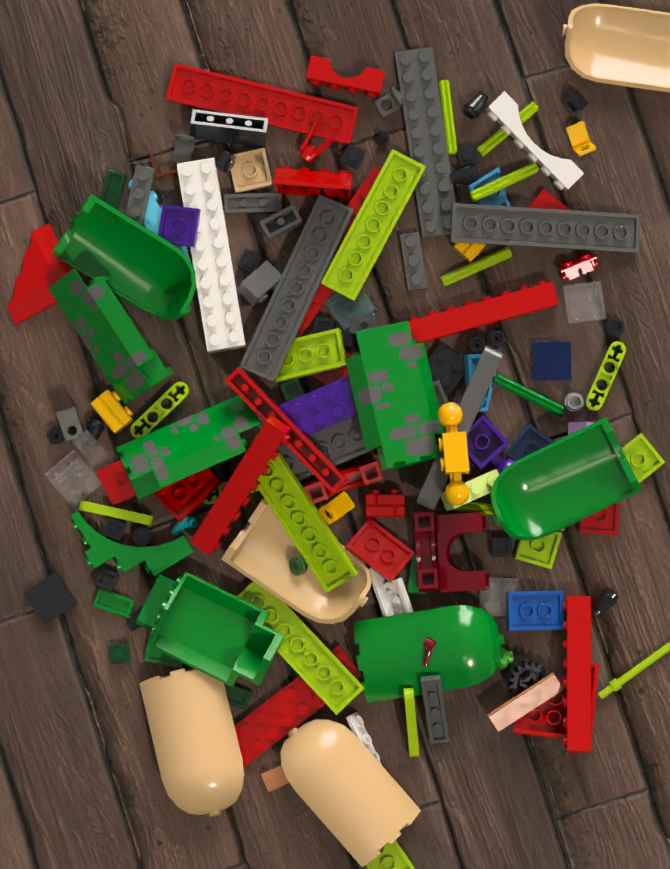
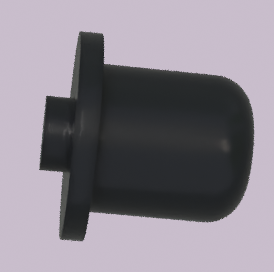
(381, 138)

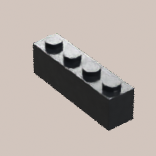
(229, 128)

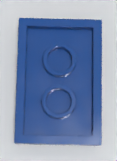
(534, 610)

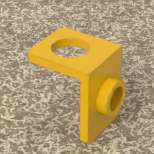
(579, 138)
(337, 508)

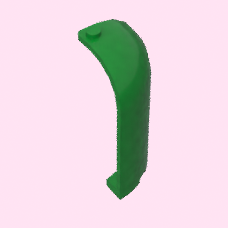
(143, 265)
(563, 483)
(393, 653)

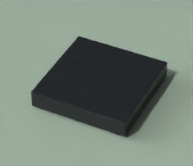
(50, 598)

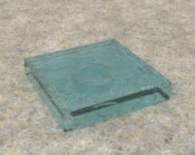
(344, 308)

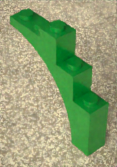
(102, 550)

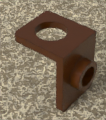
(164, 175)

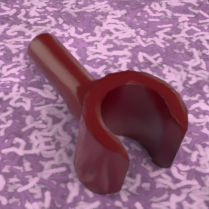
(429, 644)

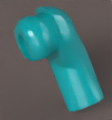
(188, 522)

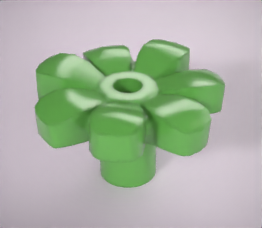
(507, 657)

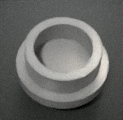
(574, 402)

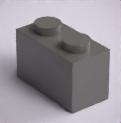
(281, 223)
(260, 283)

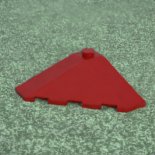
(37, 275)
(547, 718)

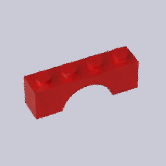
(368, 82)
(357, 475)

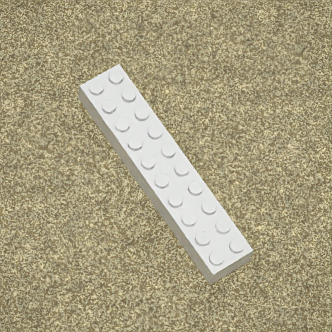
(212, 257)

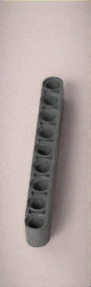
(470, 406)

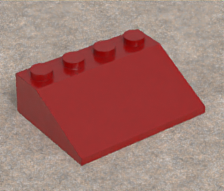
(313, 183)

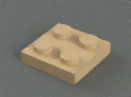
(251, 171)

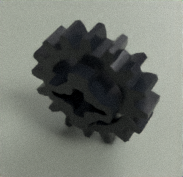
(525, 673)

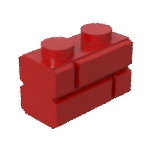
(385, 505)

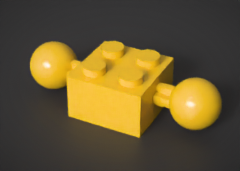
(455, 453)

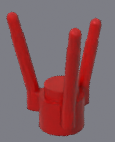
(309, 152)

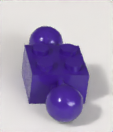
(485, 443)

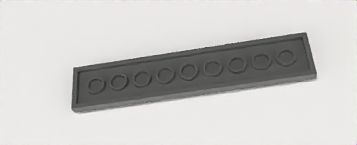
(426, 139)
(544, 228)
(296, 288)
(340, 441)

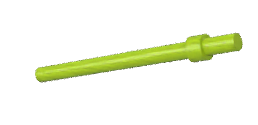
(616, 685)

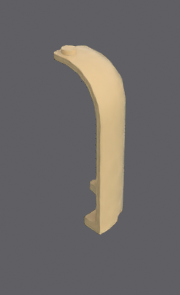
(619, 45)
(264, 555)
(194, 740)
(346, 787)

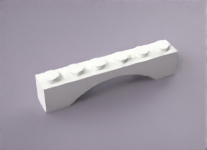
(506, 113)

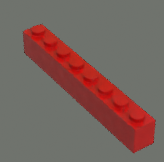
(483, 313)
(298, 441)
(240, 485)
(578, 675)

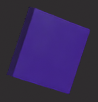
(179, 225)

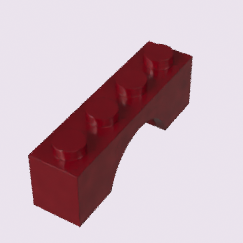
(425, 552)

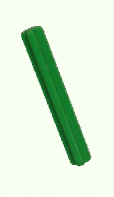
(528, 394)

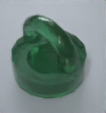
(298, 565)

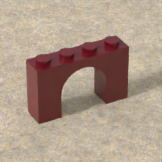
(448, 529)

